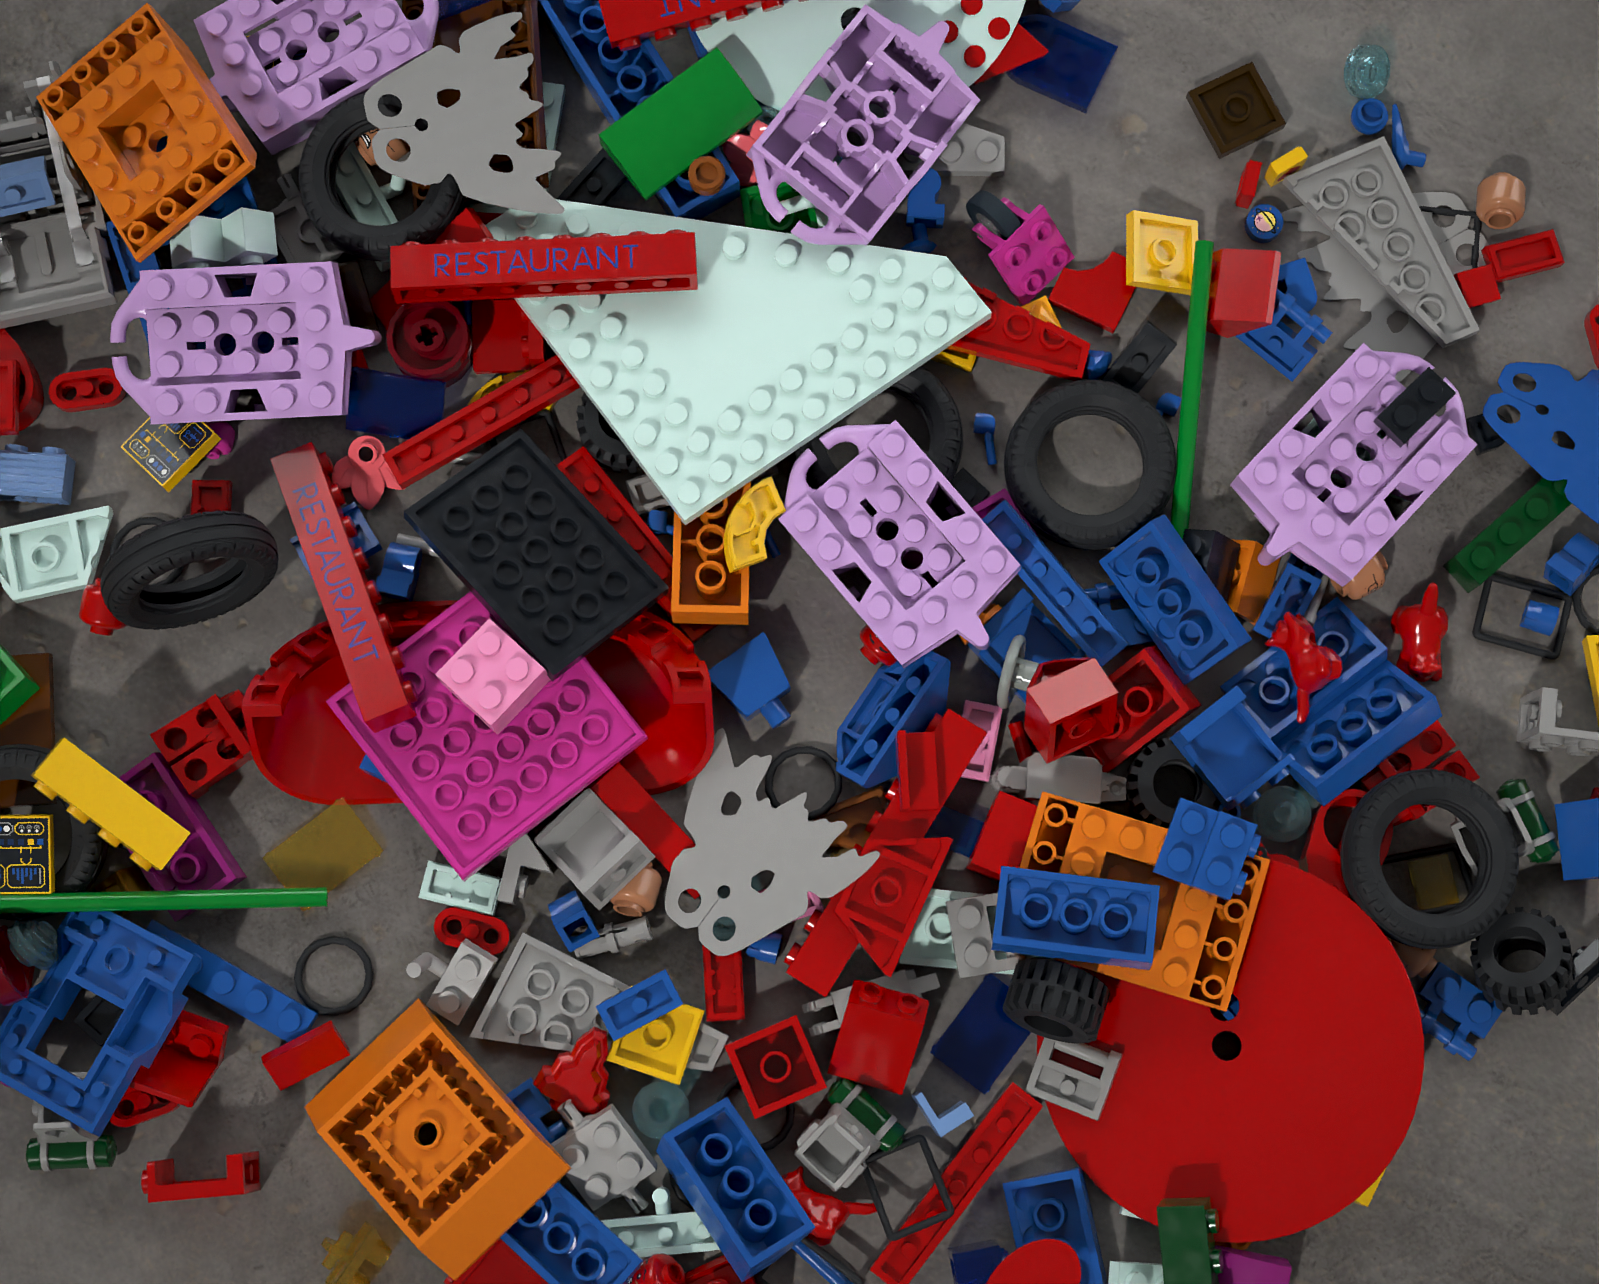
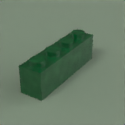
(1508, 533)
(1188, 1241)

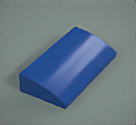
(1174, 599)
(1269, 679)
(1358, 731)
(1076, 918)
(1060, 1209)
(570, 1243)

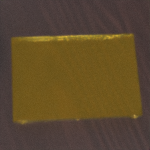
(324, 850)

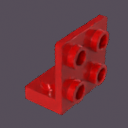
(504, 338)
(185, 1060)

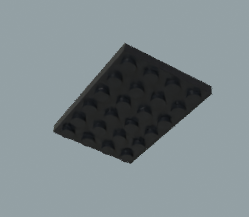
(536, 553)

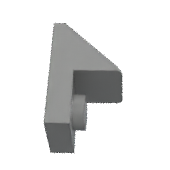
(520, 856)

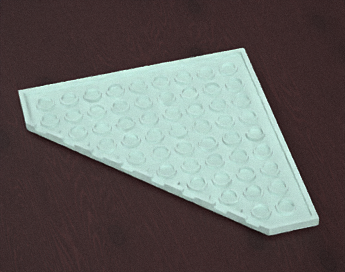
(753, 360)

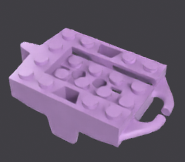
(294, 95)
(810, 133)
(206, 382)
(1285, 486)
(843, 536)

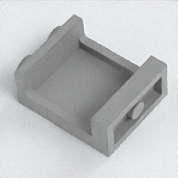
(594, 848)

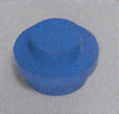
(1369, 116)

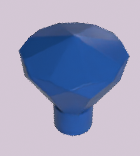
(1097, 364)

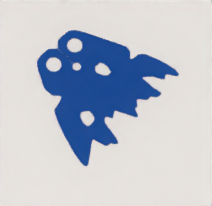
(1572, 409)

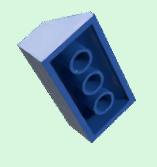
(734, 1188)

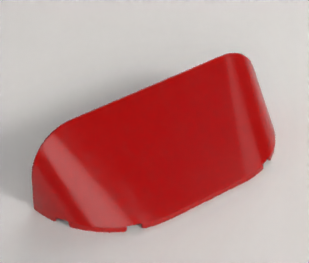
(317, 760)

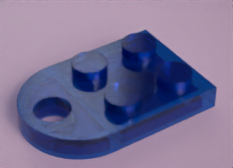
(1071, 67)

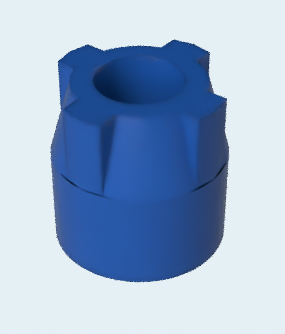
(1539, 617)
(767, 948)

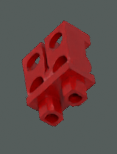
(205, 743)
(1416, 755)

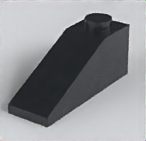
(1215, 555)

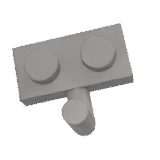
(459, 980)

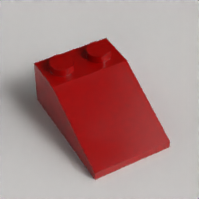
(1147, 707)

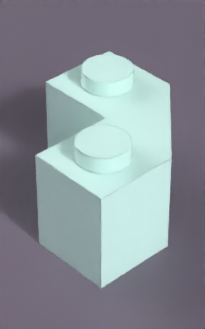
(235, 240)

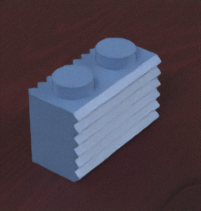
(36, 475)

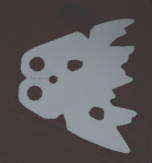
(473, 129)
(1353, 281)
(744, 844)

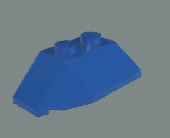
(891, 702)

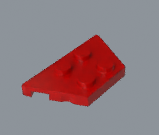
(1018, 50)
(890, 895)

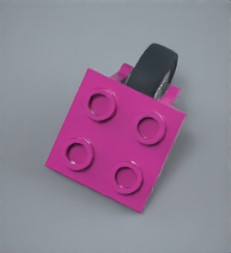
(1023, 245)

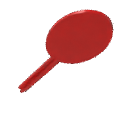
(1039, 1263)

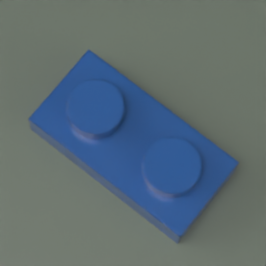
(639, 1005)

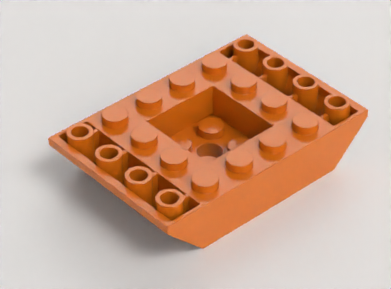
(118, 108)
(1196, 933)
(478, 1170)

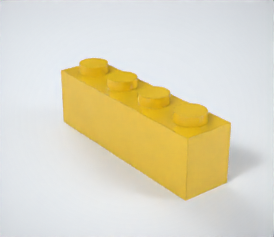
(110, 804)

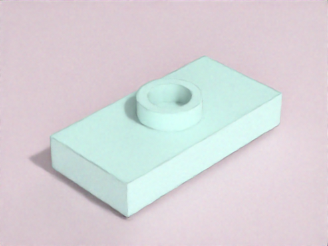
(446, 887)

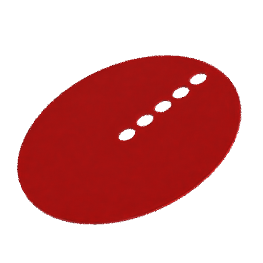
(1303, 1108)

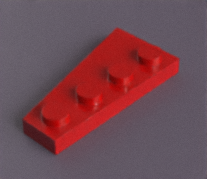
(1024, 340)

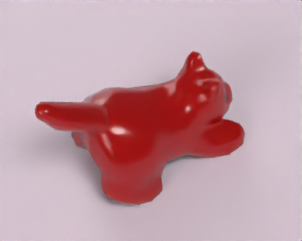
(1421, 633)
(1310, 664)
(824, 1211)

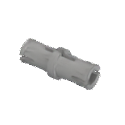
(616, 936)

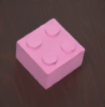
(493, 676)

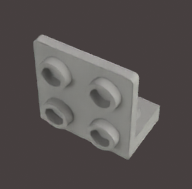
(1537, 726)

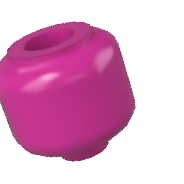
(226, 433)

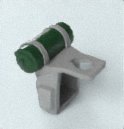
(1527, 822)
(847, 1135)
(65, 1144)

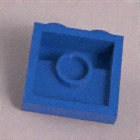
(1207, 849)

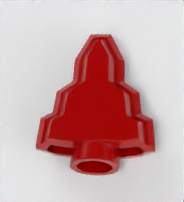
(578, 1074)

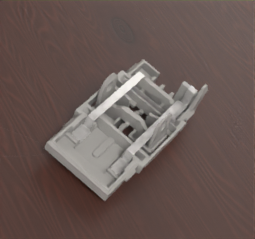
(55, 260)

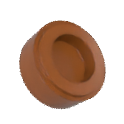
(706, 175)

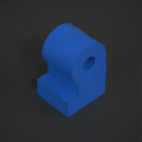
(922, 200)
(1297, 280)
(1572, 563)
(400, 572)
(570, 914)

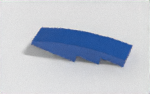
(1290, 593)

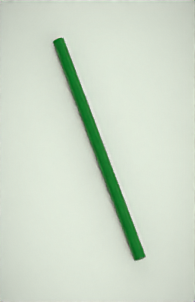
(1192, 385)
(164, 900)

